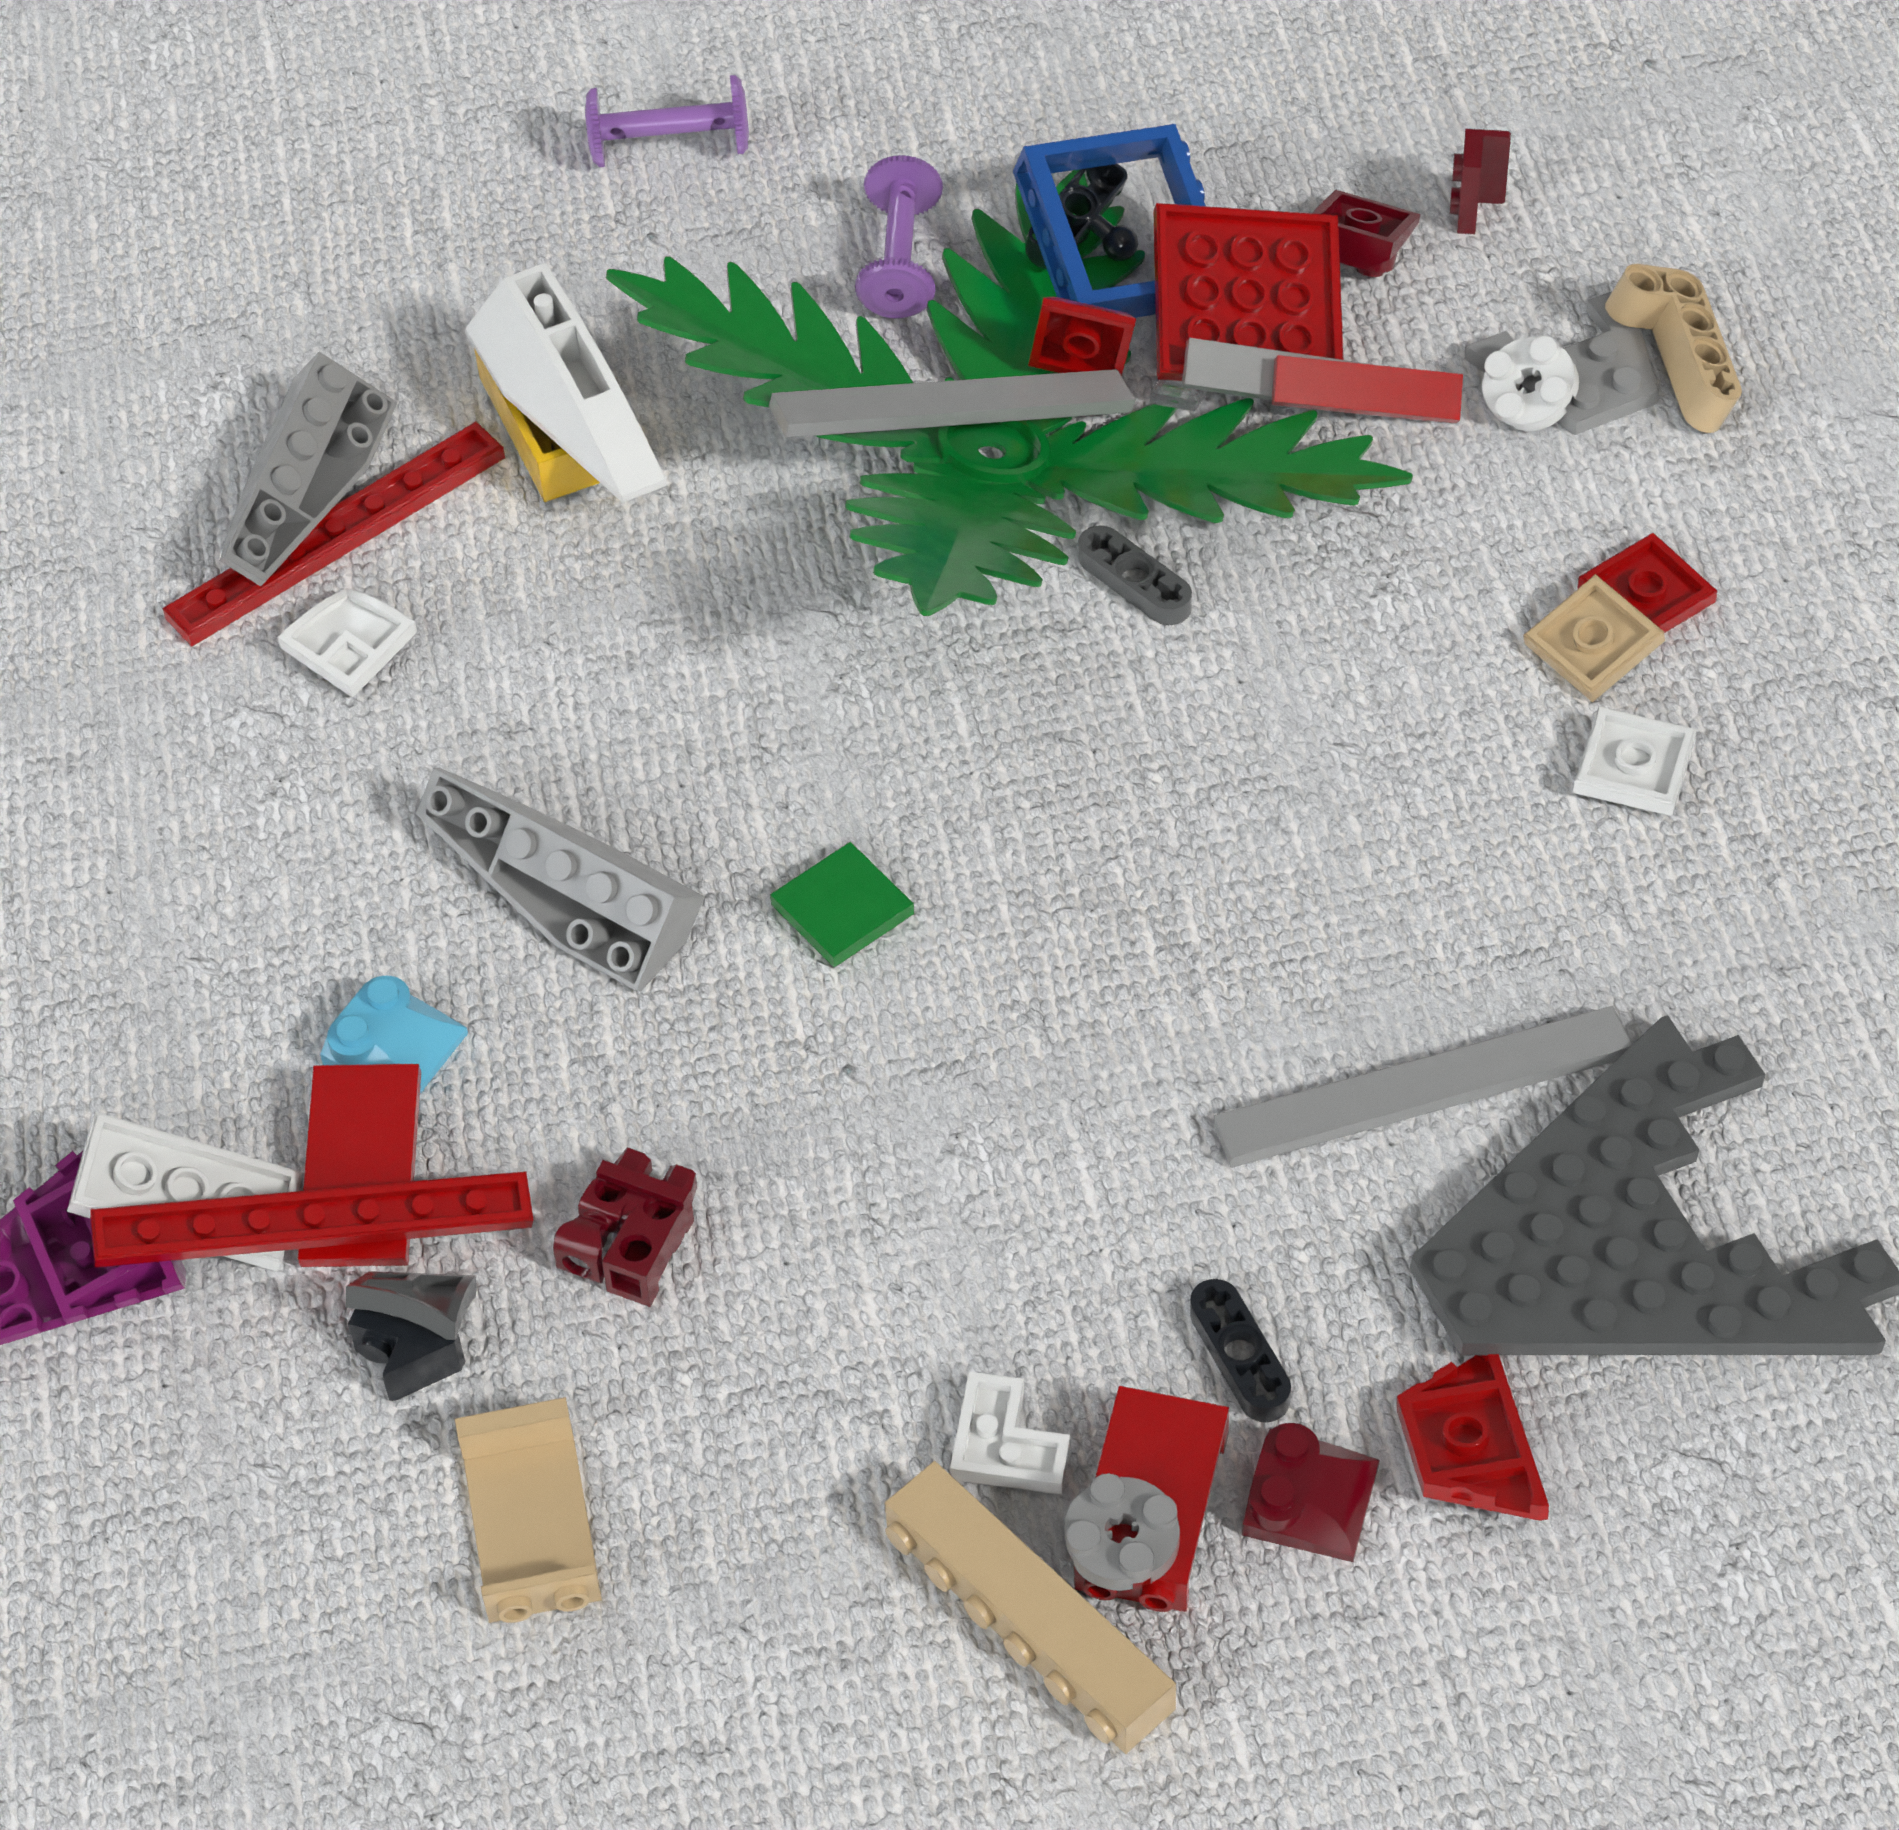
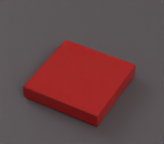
(1655, 582)

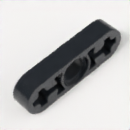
(1240, 1372)

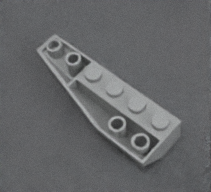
(305, 464)
(564, 881)

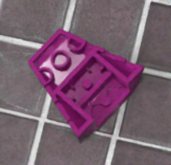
(51, 1268)

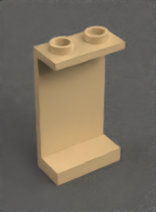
(528, 1511)

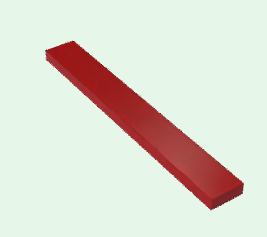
(340, 531)
(310, 1219)

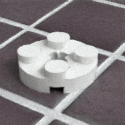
(1512, 365)

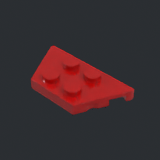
(1472, 1440)

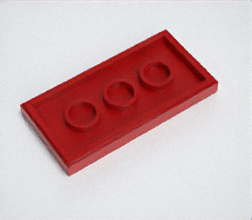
(361, 1136)

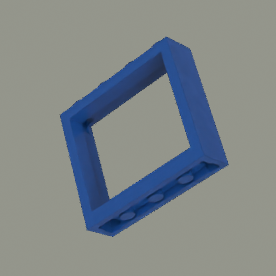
(1049, 219)

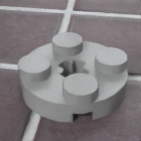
(1116, 1502)

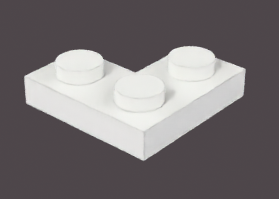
(994, 1449)

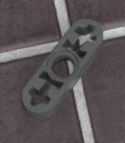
(1140, 593)

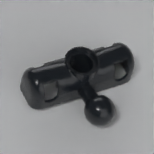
(1088, 206)

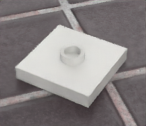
(1635, 761)

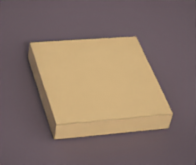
(1594, 638)

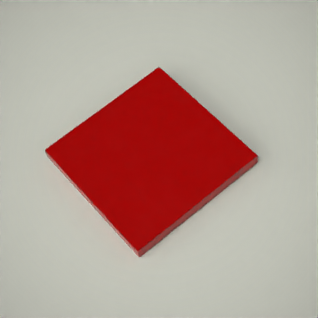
(1245, 281)

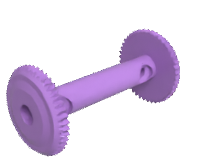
(666, 121)
(896, 284)

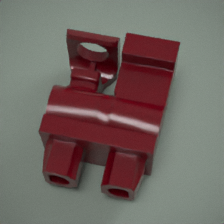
(643, 1213)

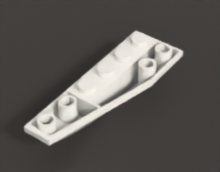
(562, 381)

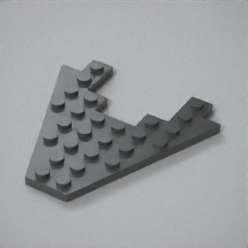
(1595, 1258)

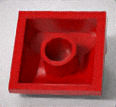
(1080, 337)

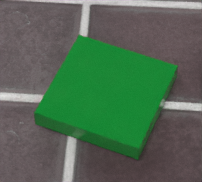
(842, 904)

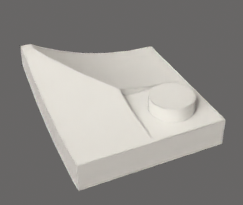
(347, 638)

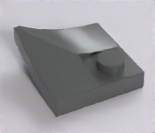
(422, 1298)

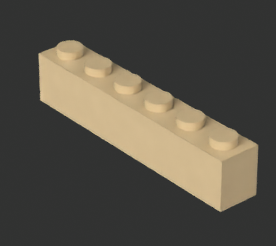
(1030, 1608)

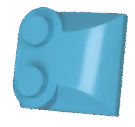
(392, 1028)

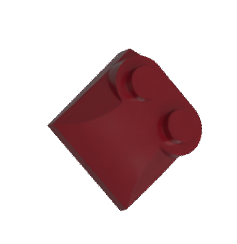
(1368, 231)
(1309, 1493)

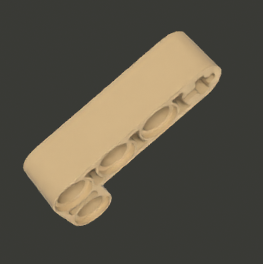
(1687, 336)

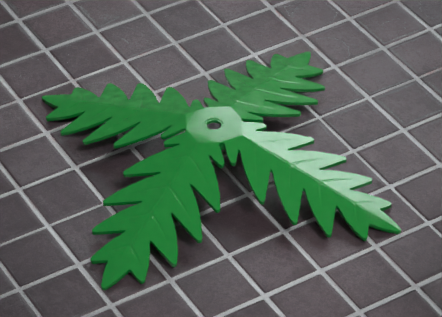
(974, 509)

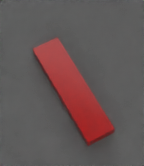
(1367, 389)

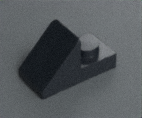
(412, 1352)

